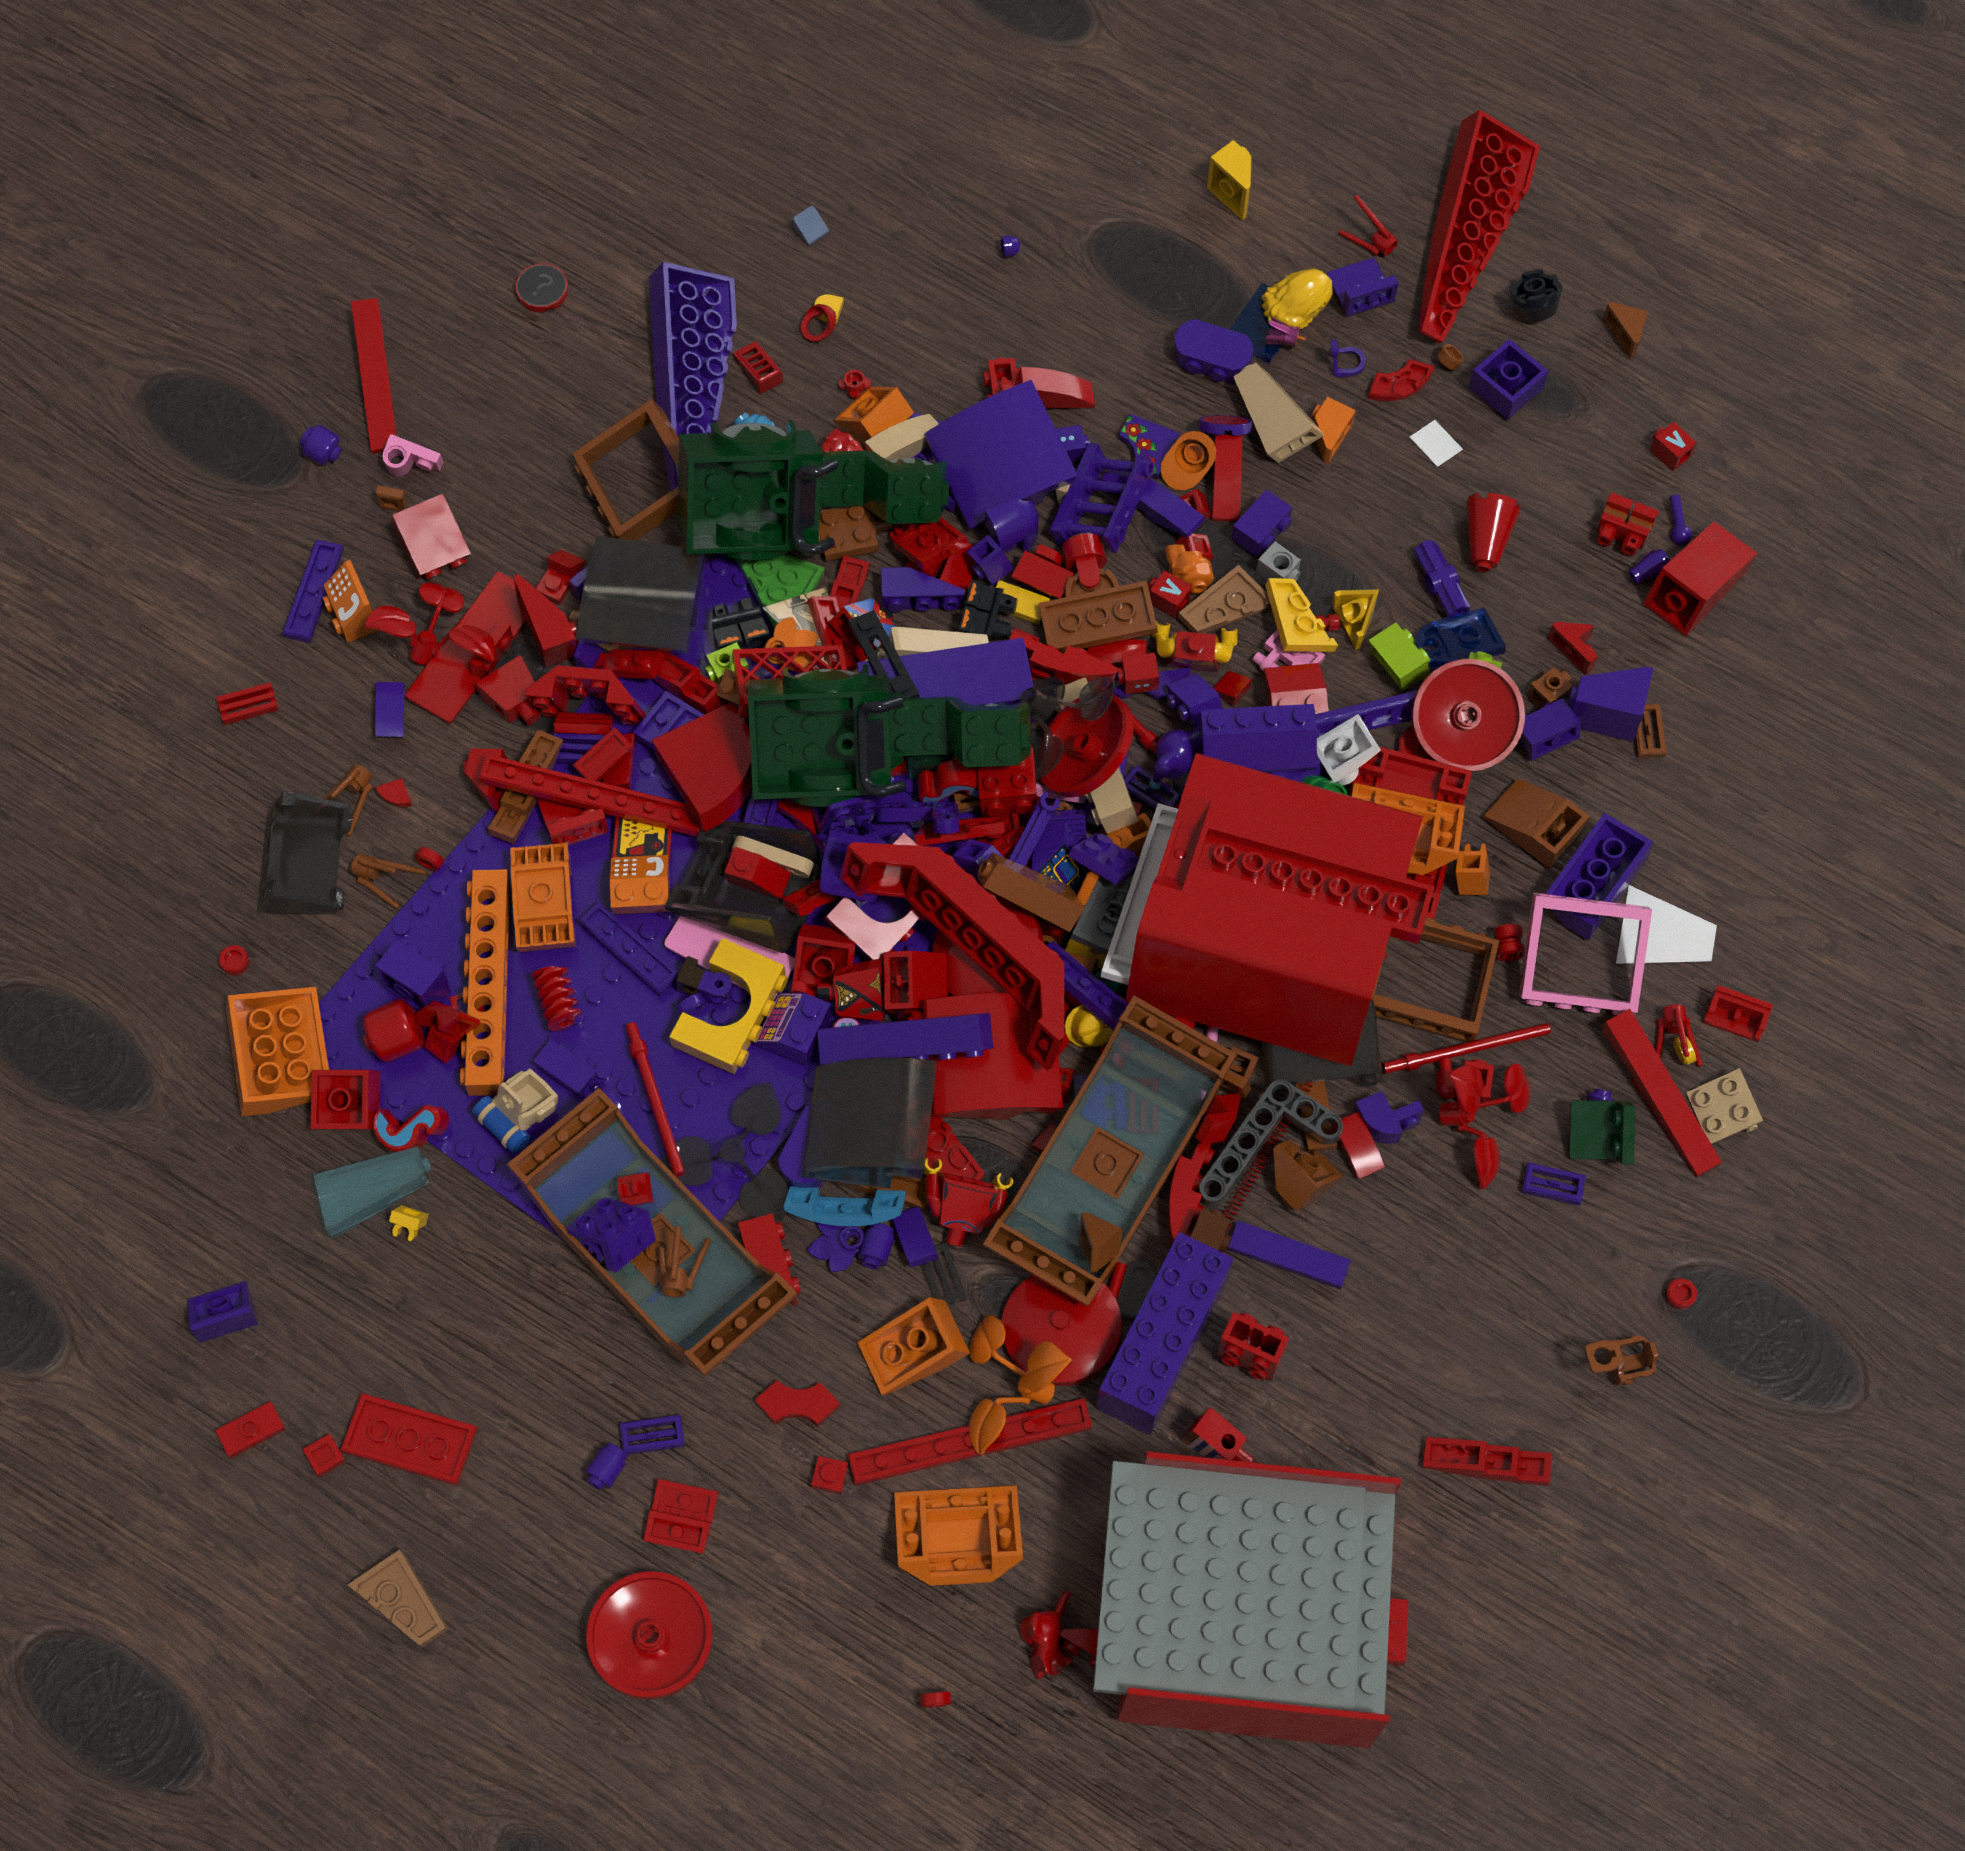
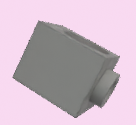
(1278, 556)

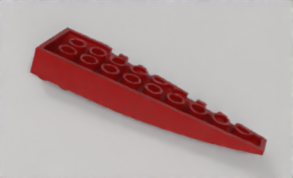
(1480, 195)

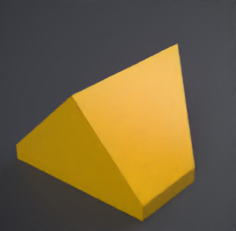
(1355, 612)

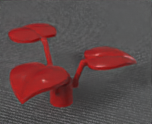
(424, 645)
(1469, 1087)

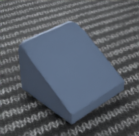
(809, 225)

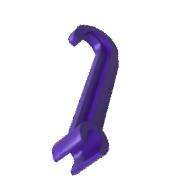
(1032, 831)

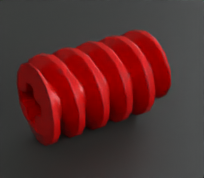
(556, 997)

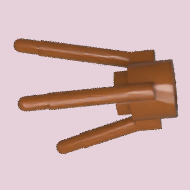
(354, 781)
(370, 867)
(675, 1281)

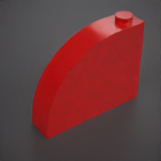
(709, 763)

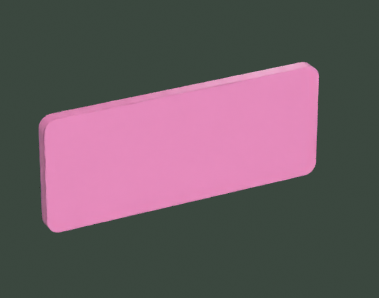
(701, 941)

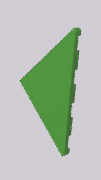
(780, 578)

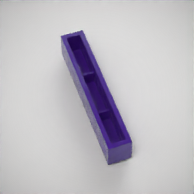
(908, 1039)

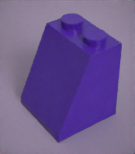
(1612, 702)

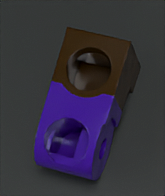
(712, 986)

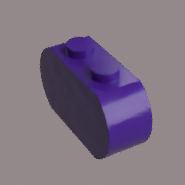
(1212, 350)
(793, 1153)

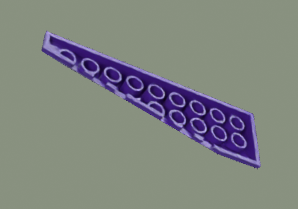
(691, 347)

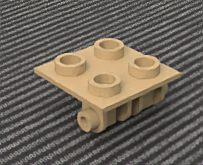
(1725, 1106)

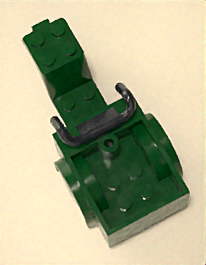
(764, 489)
(843, 733)

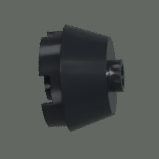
(1536, 295)

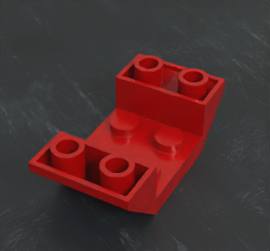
(553, 691)

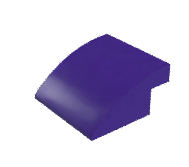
(1001, 452)

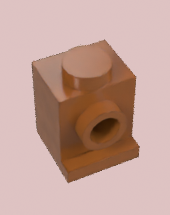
(1550, 688)

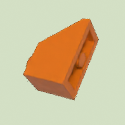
(1335, 422)

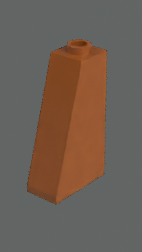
(1031, 890)

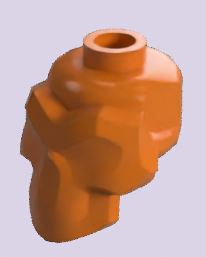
(1189, 567)

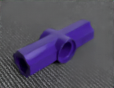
(1441, 578)

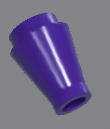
(1649, 566)

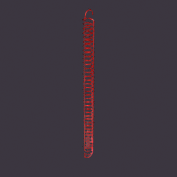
(1259, 1166)

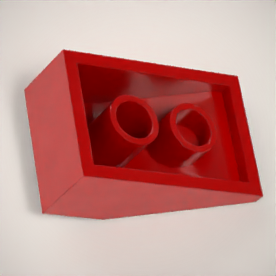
(548, 624)

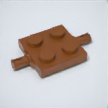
(851, 529)

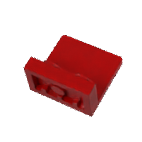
(571, 823)

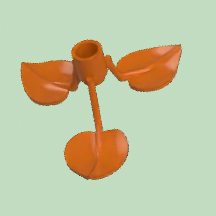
(1043, 1364)

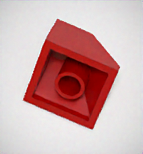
(820, 953)

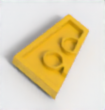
(1294, 619)

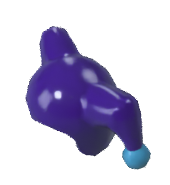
(1174, 755)

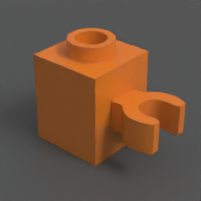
(1473, 871)

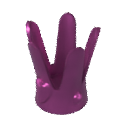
(1283, 333)

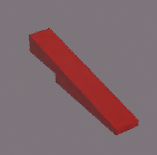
(374, 372)
(1660, 1092)

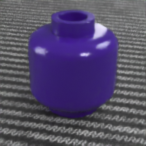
(320, 445)

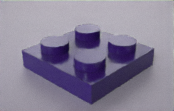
(1105, 858)

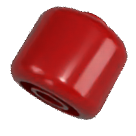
(392, 1031)

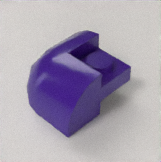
(1013, 524)

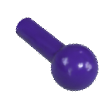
(1680, 533)

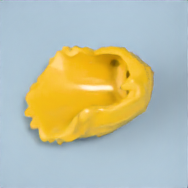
(1298, 297)

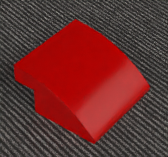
(1002, 1080)

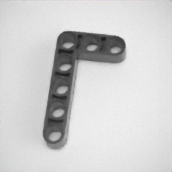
(1261, 1133)

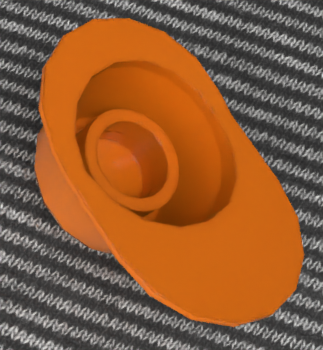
(1188, 460)

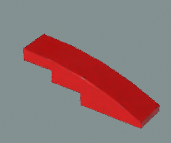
(1487, 1461)

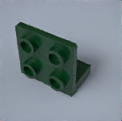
(1602, 1130)

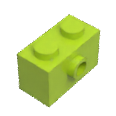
(1399, 656)

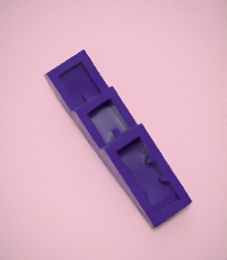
(1162, 505)

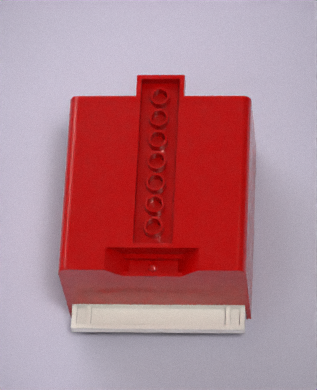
(1268, 908)

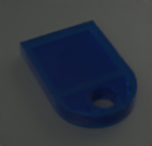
(1460, 636)

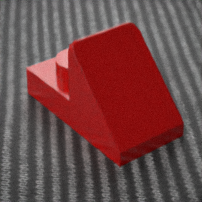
(561, 569)
(1571, 640)

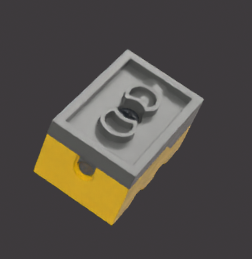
(1099, 920)

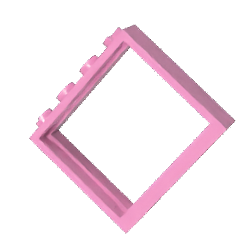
(1596, 907)

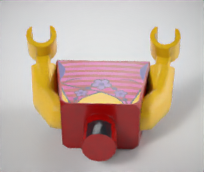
(1194, 650)

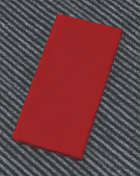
(409, 1439)

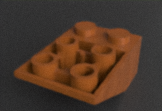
(1537, 820)

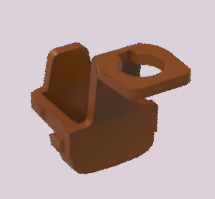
(1620, 1364)

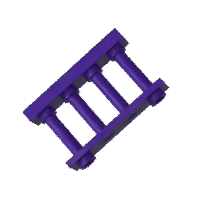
(1079, 492)

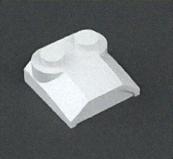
(1346, 749)

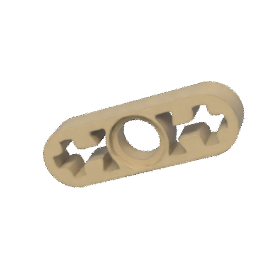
(791, 862)

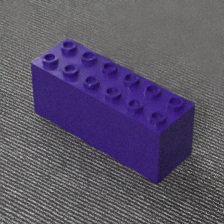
(972, 673)
(1164, 1333)

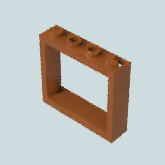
(608, 440)
(1434, 1021)

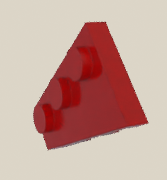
(968, 829)

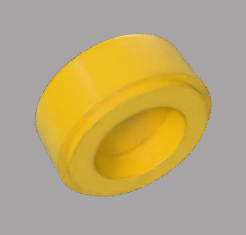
(1684, 1060)

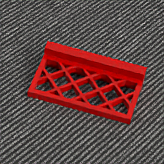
(782, 653)

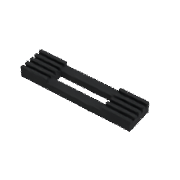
(866, 629)

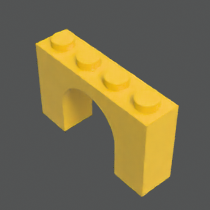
(728, 1045)

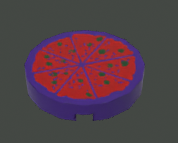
(1223, 423)

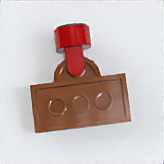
(1095, 604)

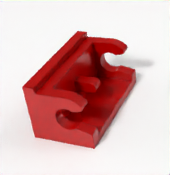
(1042, 575)
(1737, 1013)

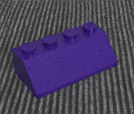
(1261, 737)
(1600, 871)

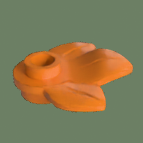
(788, 636)

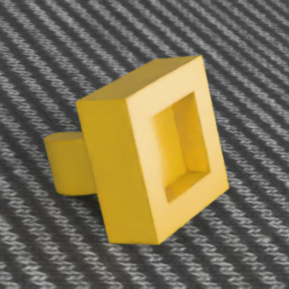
(408, 1218)

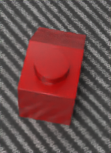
(472, 770)
(756, 873)

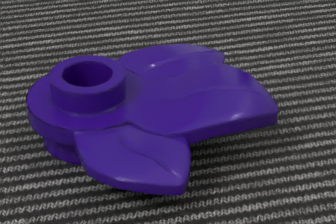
(834, 1245)

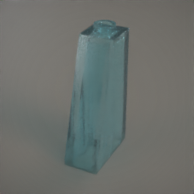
(367, 1187)

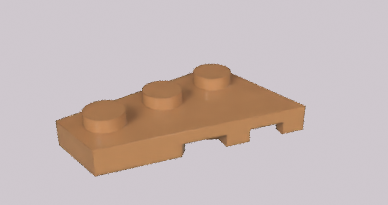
(401, 1597)

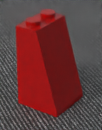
(1699, 577)

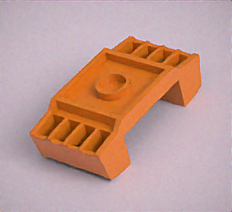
(542, 897)

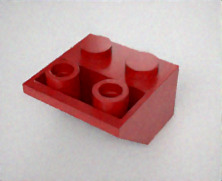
(913, 978)

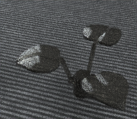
(1044, 698)
(756, 1111)

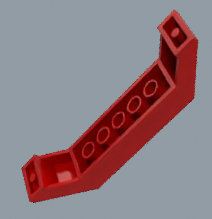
(974, 924)

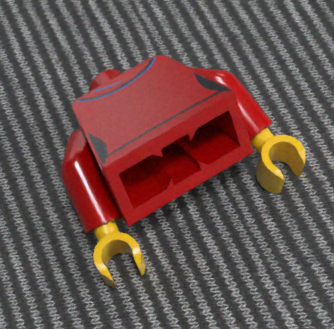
(964, 1202)

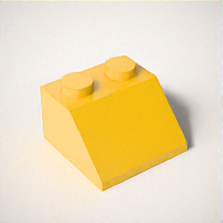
(1231, 177)

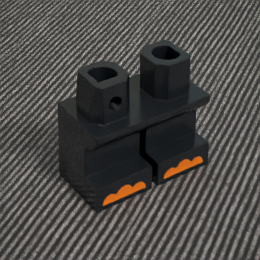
(983, 611)
(740, 625)

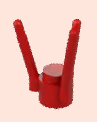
(1383, 239)
(1677, 1022)

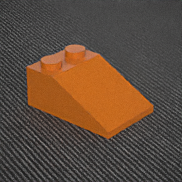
(913, 1346)

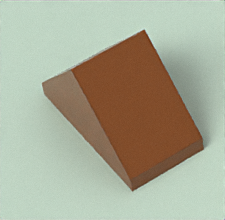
(1626, 325)
(1099, 1240)

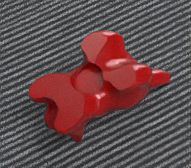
(1043, 1633)

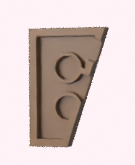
(1225, 602)

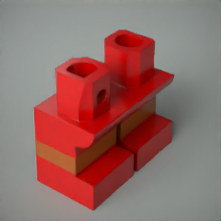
(1633, 533)

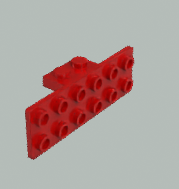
(453, 673)

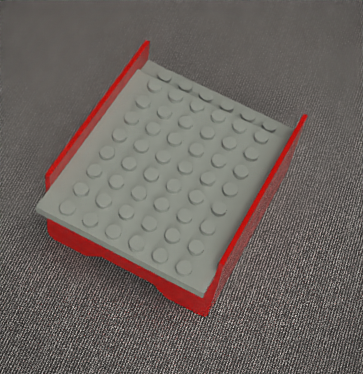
(1250, 1599)

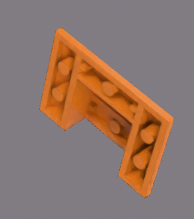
(1439, 831)
(958, 1534)

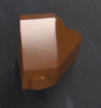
(1301, 1175)

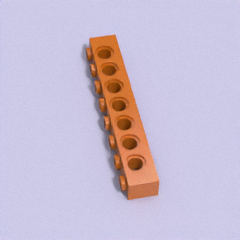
(495, 886)

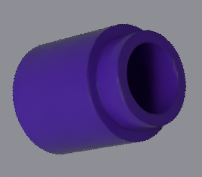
(876, 1246)
(606, 1466)

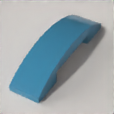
(844, 1211)

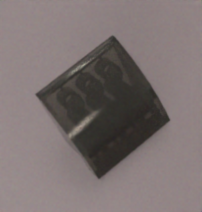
(641, 595)
(869, 1120)

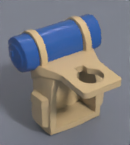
(515, 1108)

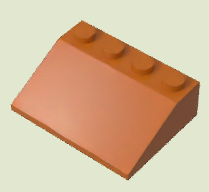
(275, 1047)

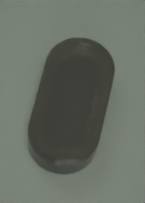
(1134, 1289)

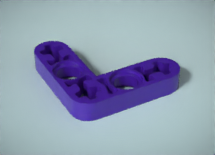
(942, 813)

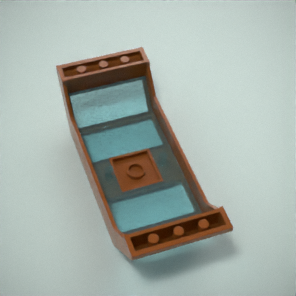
(1112, 1147)
(731, 1293)

